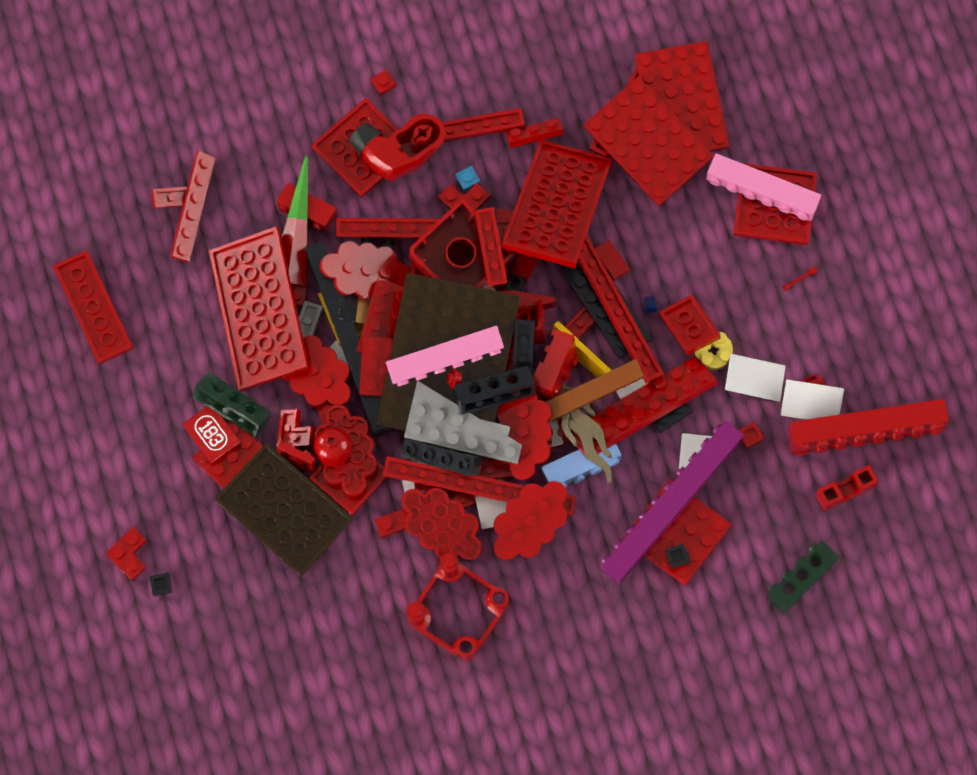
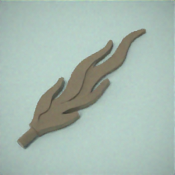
(586, 430)

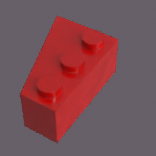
(557, 365)

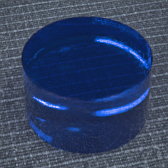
(650, 304)

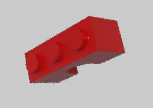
(841, 492)

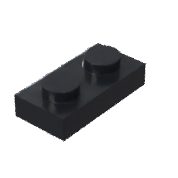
(672, 417)

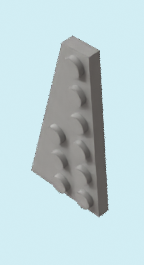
(440, 423)

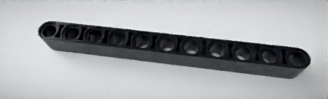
(346, 333)

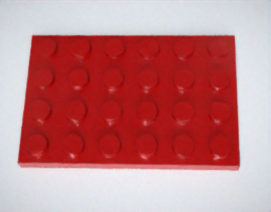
(688, 87)
(648, 141)

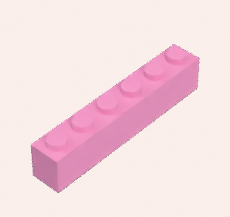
(763, 187)
(444, 355)

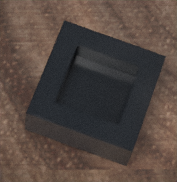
(677, 556)
(161, 584)

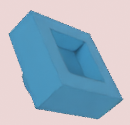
(467, 178)

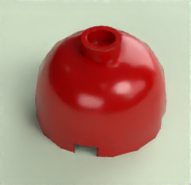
(332, 446)

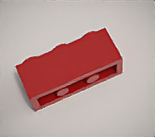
(319, 213)

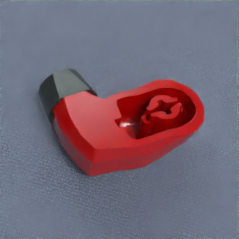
(404, 150)

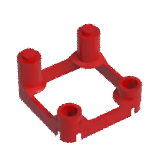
(451, 571)

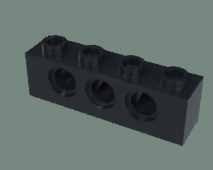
(494, 390)
(442, 457)

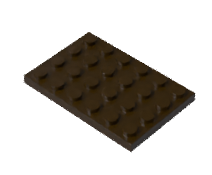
(283, 509)

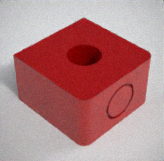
(454, 228)

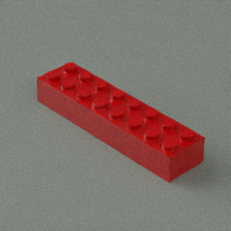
(868, 427)

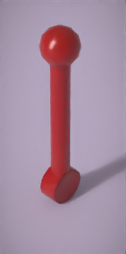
(813, 270)

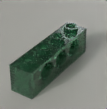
(232, 404)
(784, 601)

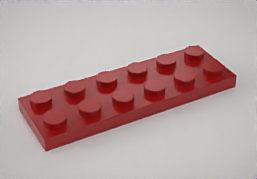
(93, 307)

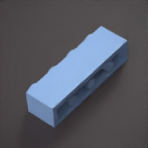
(575, 467)

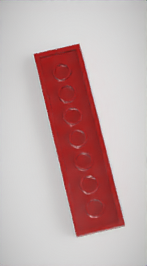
(651, 402)

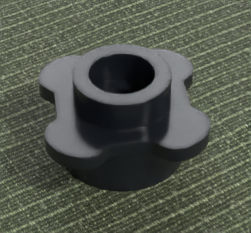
(512, 279)

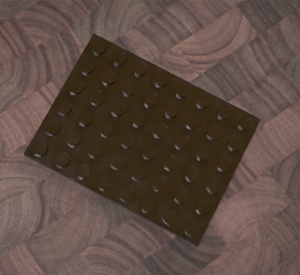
(436, 313)

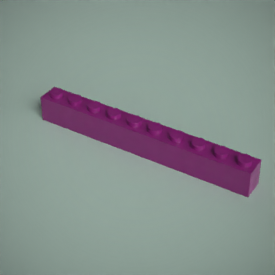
(672, 502)

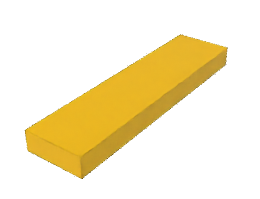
(586, 357)

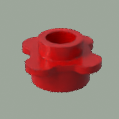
(454, 378)

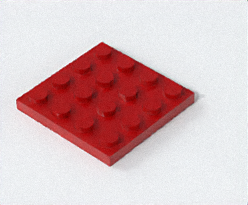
(341, 155)
(769, 223)
(382, 311)
(697, 529)

